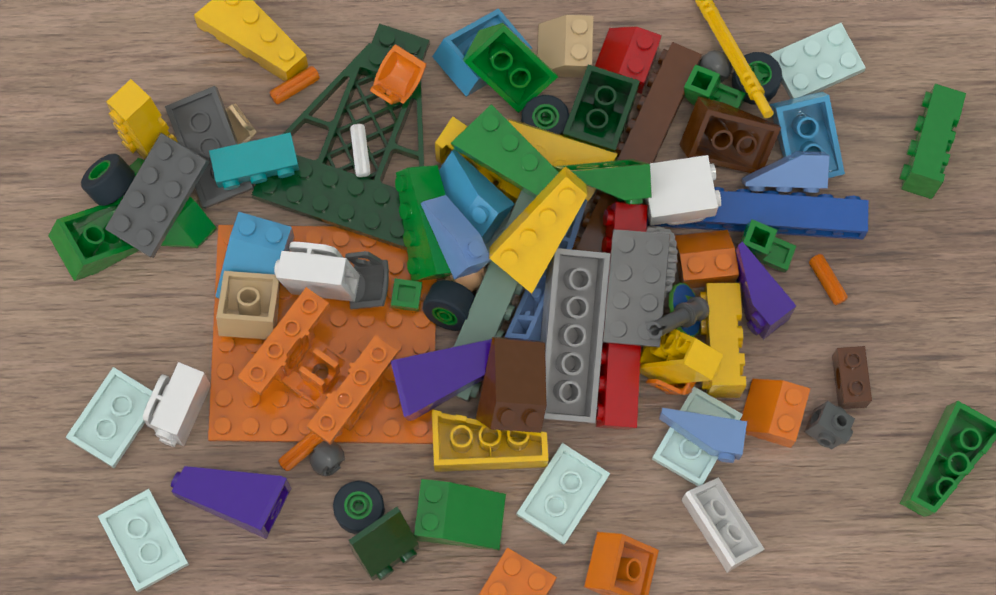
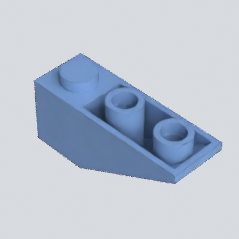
(797, 170)

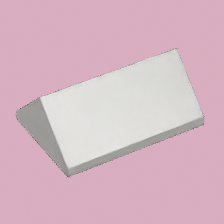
(722, 524)

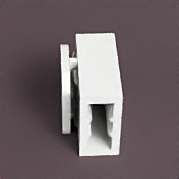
(682, 191)
(318, 269)
(176, 404)

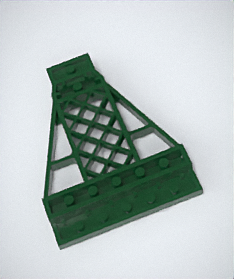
(332, 192)

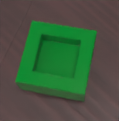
(406, 294)

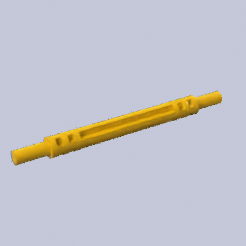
(735, 56)

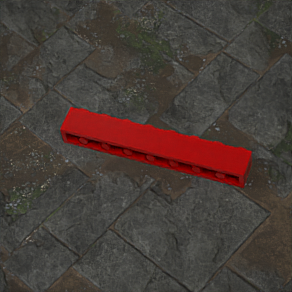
(619, 362)

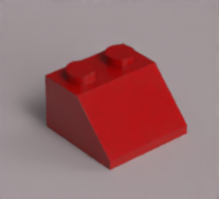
(629, 53)

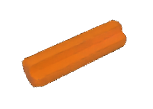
(294, 85)
(828, 279)
(299, 451)

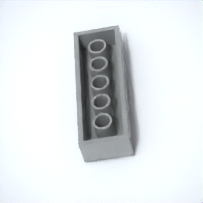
(574, 332)

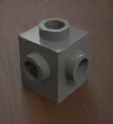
(830, 425)

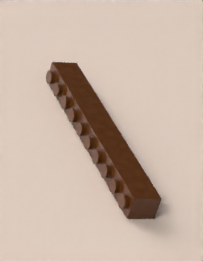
(645, 132)

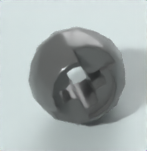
(717, 62)
(327, 458)

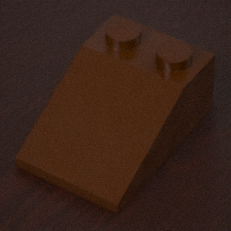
(728, 136)
(514, 386)

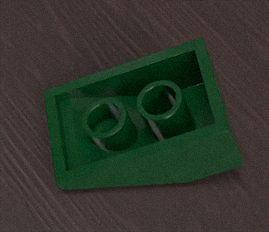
(601, 108)
(384, 545)

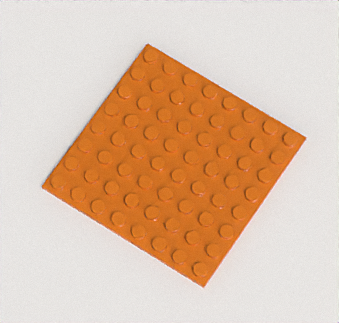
(283, 415)

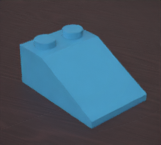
(455, 46)
(808, 126)
(474, 195)
(255, 246)

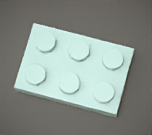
(818, 62)
(111, 418)
(681, 454)
(563, 494)
(143, 540)

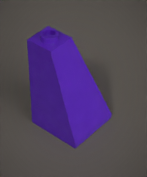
(438, 376)
(235, 496)

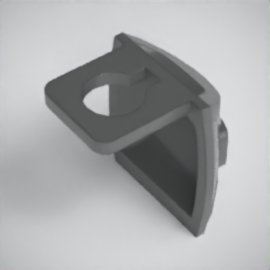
(372, 282)

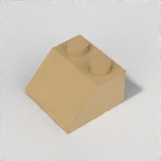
(566, 44)
(248, 305)

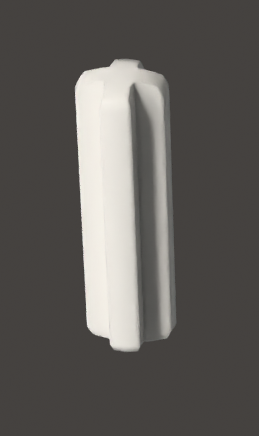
(360, 150)

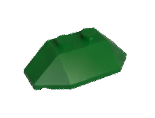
(191, 226)

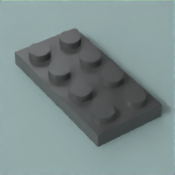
(203, 126)
(157, 195)
(636, 286)

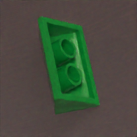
(508, 65)

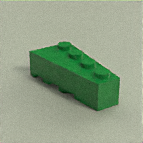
(934, 138)
(504, 151)
(423, 250)
(950, 455)

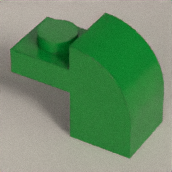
(707, 84)
(766, 247)

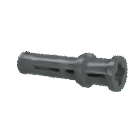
(684, 315)

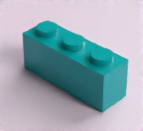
(254, 161)

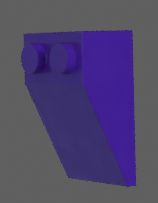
(762, 298)

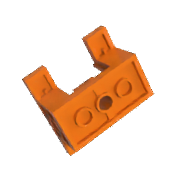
(294, 356)

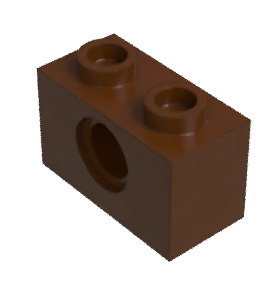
(852, 377)

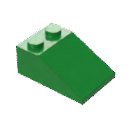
(623, 179)
(85, 242)
(459, 515)

